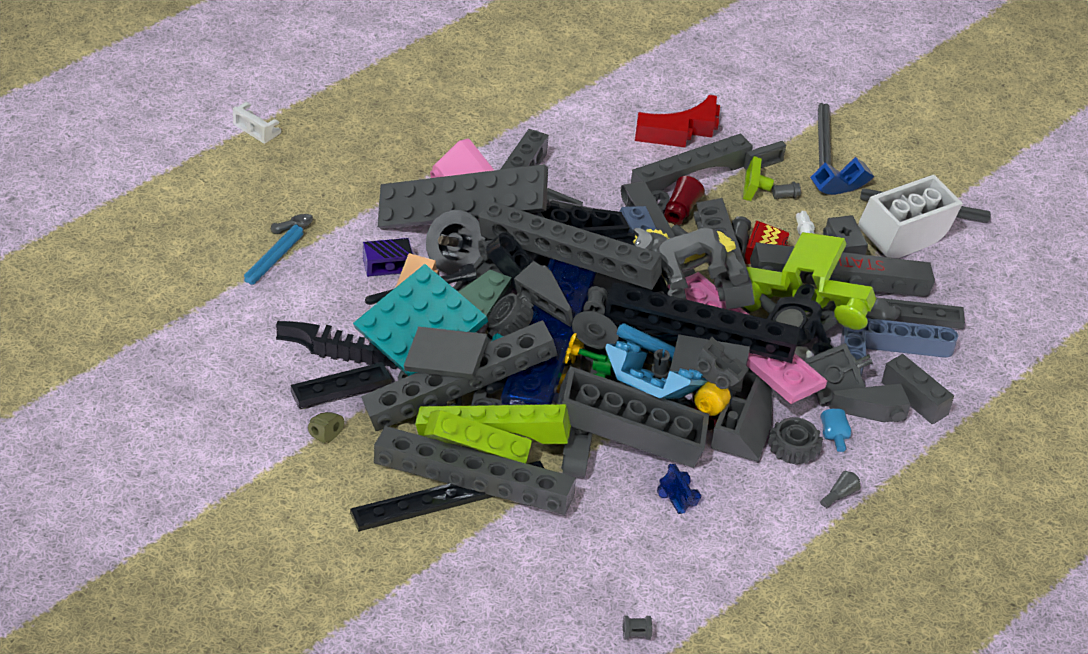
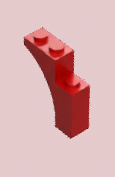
(678, 127)

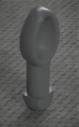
(301, 220)

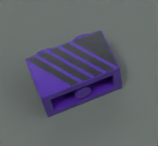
(385, 256)

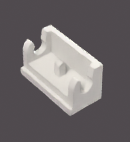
(254, 125)

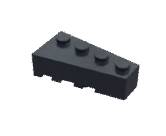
(595, 221)

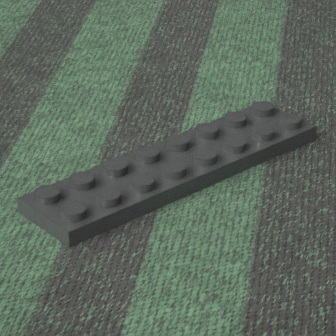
(425, 199)

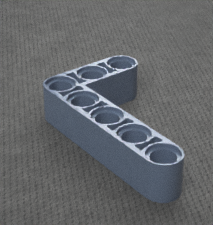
(900, 338)

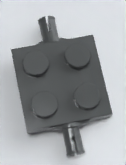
(839, 370)

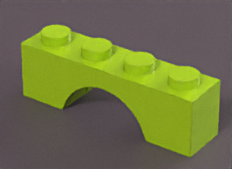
(478, 436)

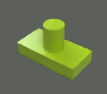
(754, 180)

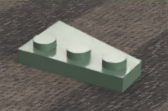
(486, 290)

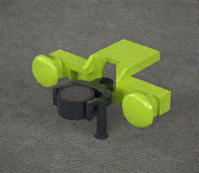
(817, 255)

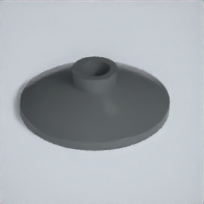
(594, 329)

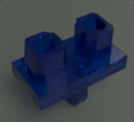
(676, 488)

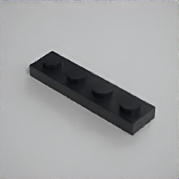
(340, 385)

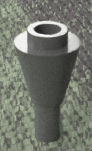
(845, 485)

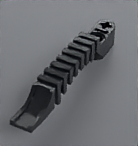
(325, 346)

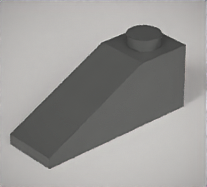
(543, 290)
(875, 403)

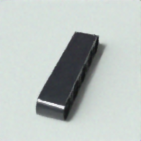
(508, 256)

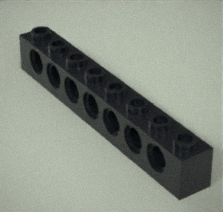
(702, 321)

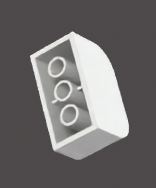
(909, 216)

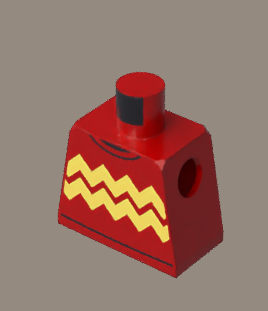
(765, 234)

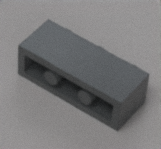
(923, 391)

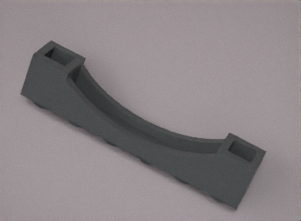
(722, 153)

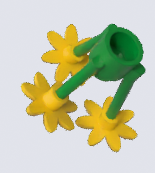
(600, 363)

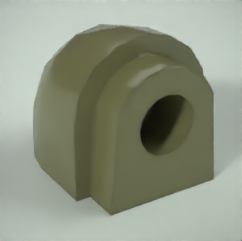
(326, 426)

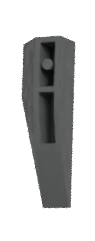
(745, 420)

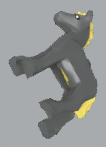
(691, 251)

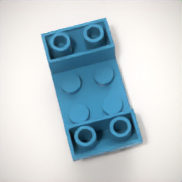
(628, 363)

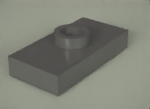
(769, 154)

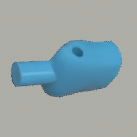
(836, 427)

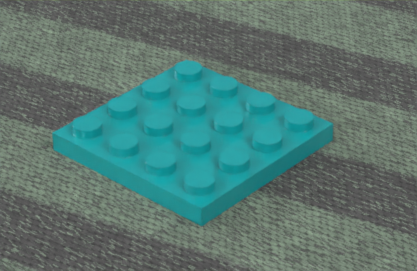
(418, 301)

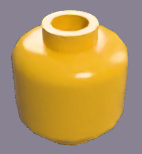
(711, 399)

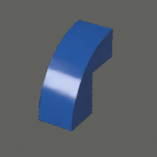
(850, 178)

